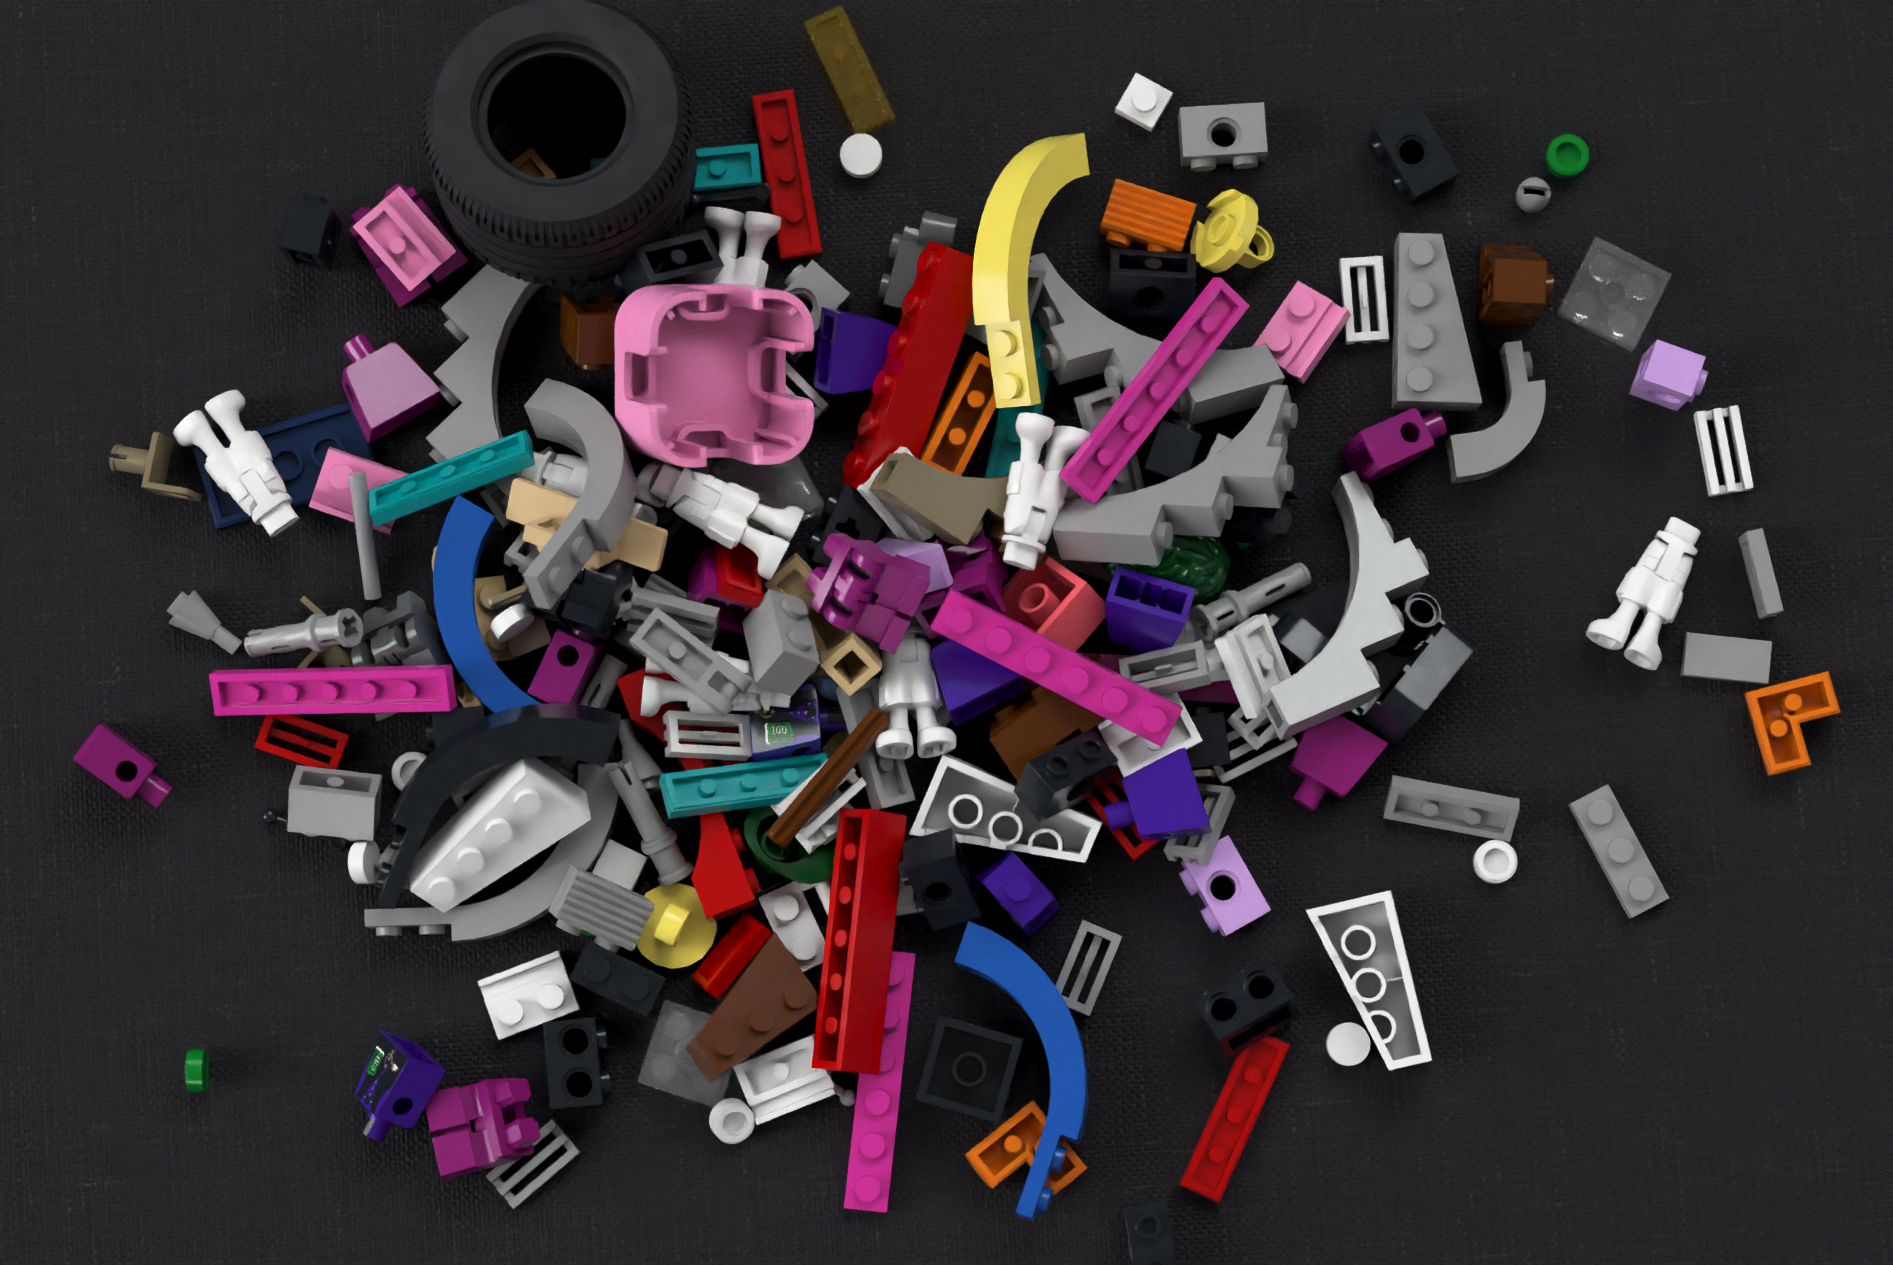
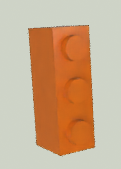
(961, 417)

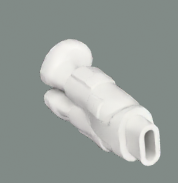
(730, 226)
(244, 467)
(570, 472)
(1035, 490)
(724, 511)
(1654, 588)
(907, 684)
(661, 691)

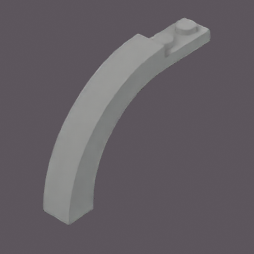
(604, 508)
(531, 897)

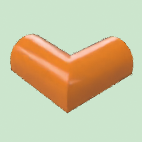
(1778, 714)
(1016, 1144)

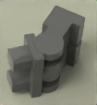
(401, 639)

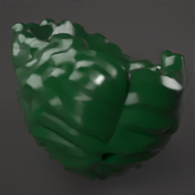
(1189, 561)

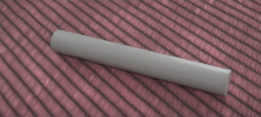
(365, 535)

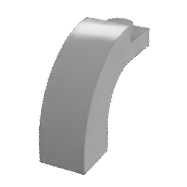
(1490, 450)

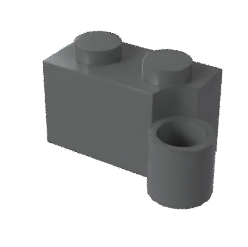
(906, 251)

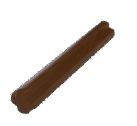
(828, 777)

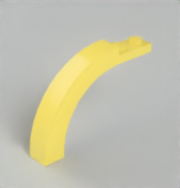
(1004, 257)

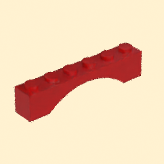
(719, 873)

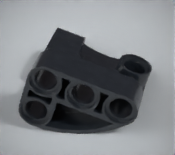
(1408, 672)

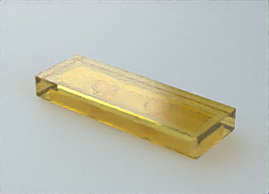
(849, 70)

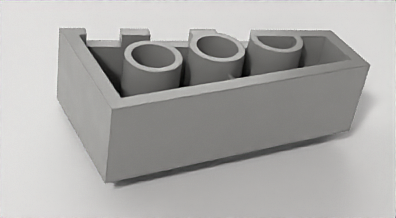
(1429, 337)

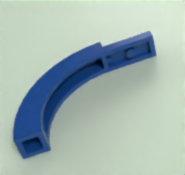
(454, 579)
(1015, 973)

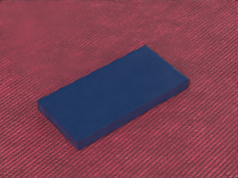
(297, 454)

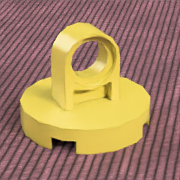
(1228, 233)
(677, 928)

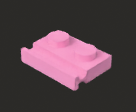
(404, 238)
(1303, 330)
(333, 487)

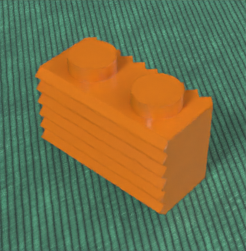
(1146, 218)

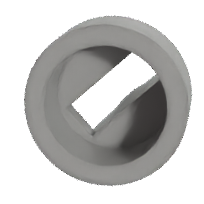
(1532, 202)

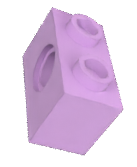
(1669, 375)
(1247, 900)

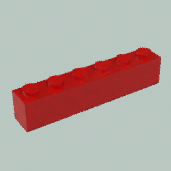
(916, 363)
(859, 941)

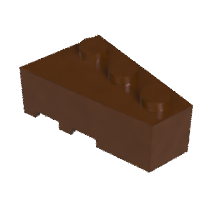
(1511, 285)
(589, 330)
(1038, 724)
(756, 1010)

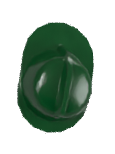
(789, 860)

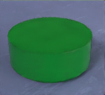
(1567, 156)
(197, 1070)

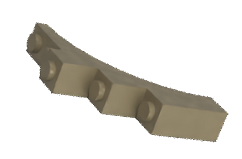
(941, 500)

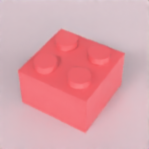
(1054, 603)

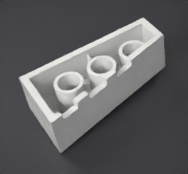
(990, 814)
(496, 830)
(1374, 965)

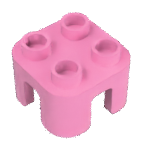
(708, 373)

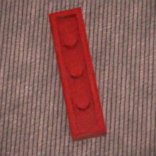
(787, 174)
(1233, 1117)

